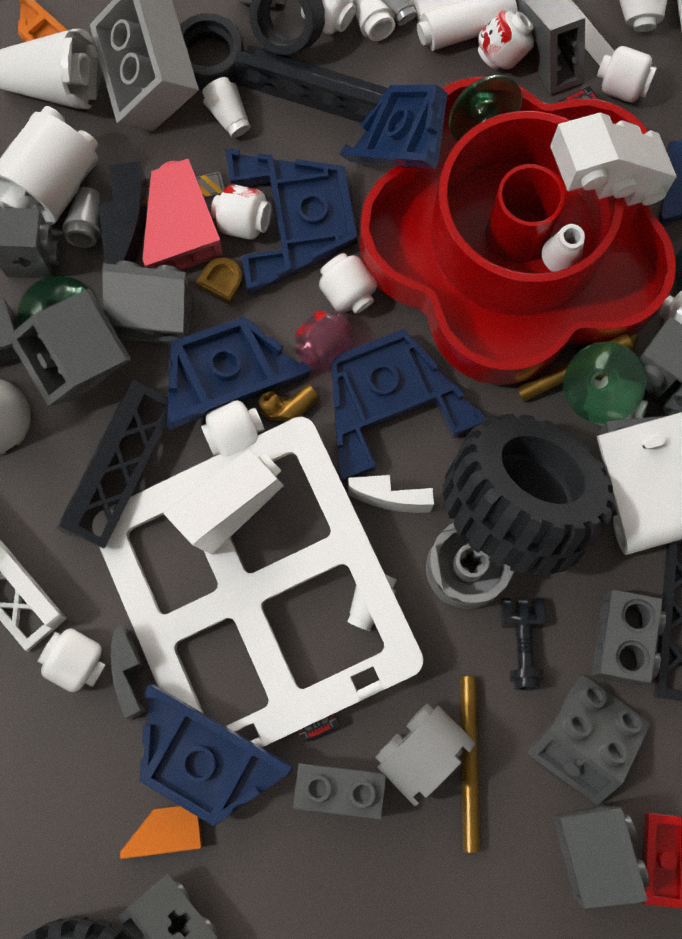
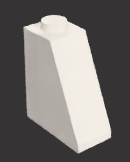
(225, 501)

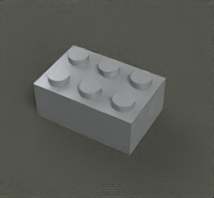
(143, 61)

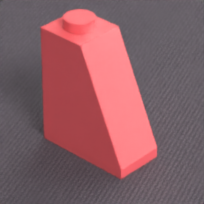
(178, 220)

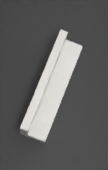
(33, 595)

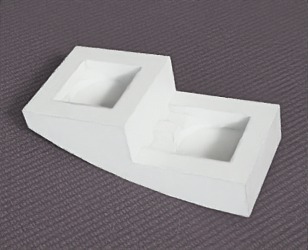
(378, 493)

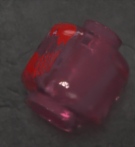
(323, 339)

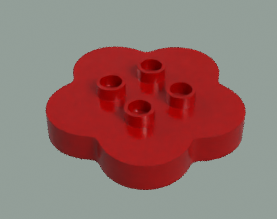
(472, 241)

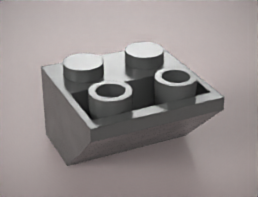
(147, 302)
(69, 348)
(664, 367)
(601, 856)

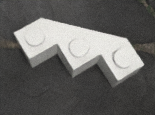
(613, 159)

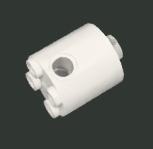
(46, 165)

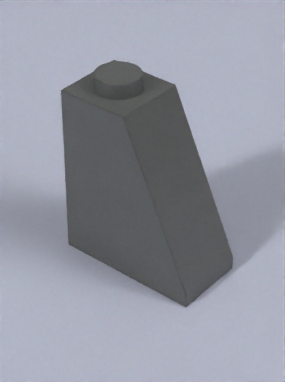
(557, 42)

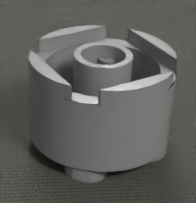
(455, 583)
(425, 754)

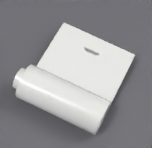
(455, 21)
(645, 482)

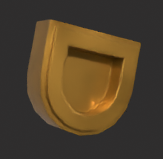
(221, 279)

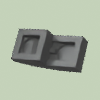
(125, 661)

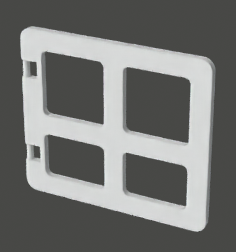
(243, 594)

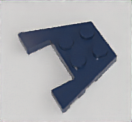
(310, 213)
(383, 383)

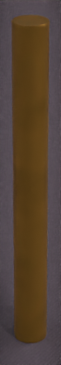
(470, 766)

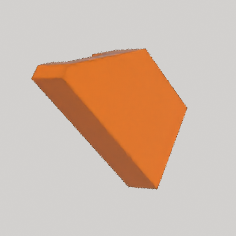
(36, 22)
(165, 832)

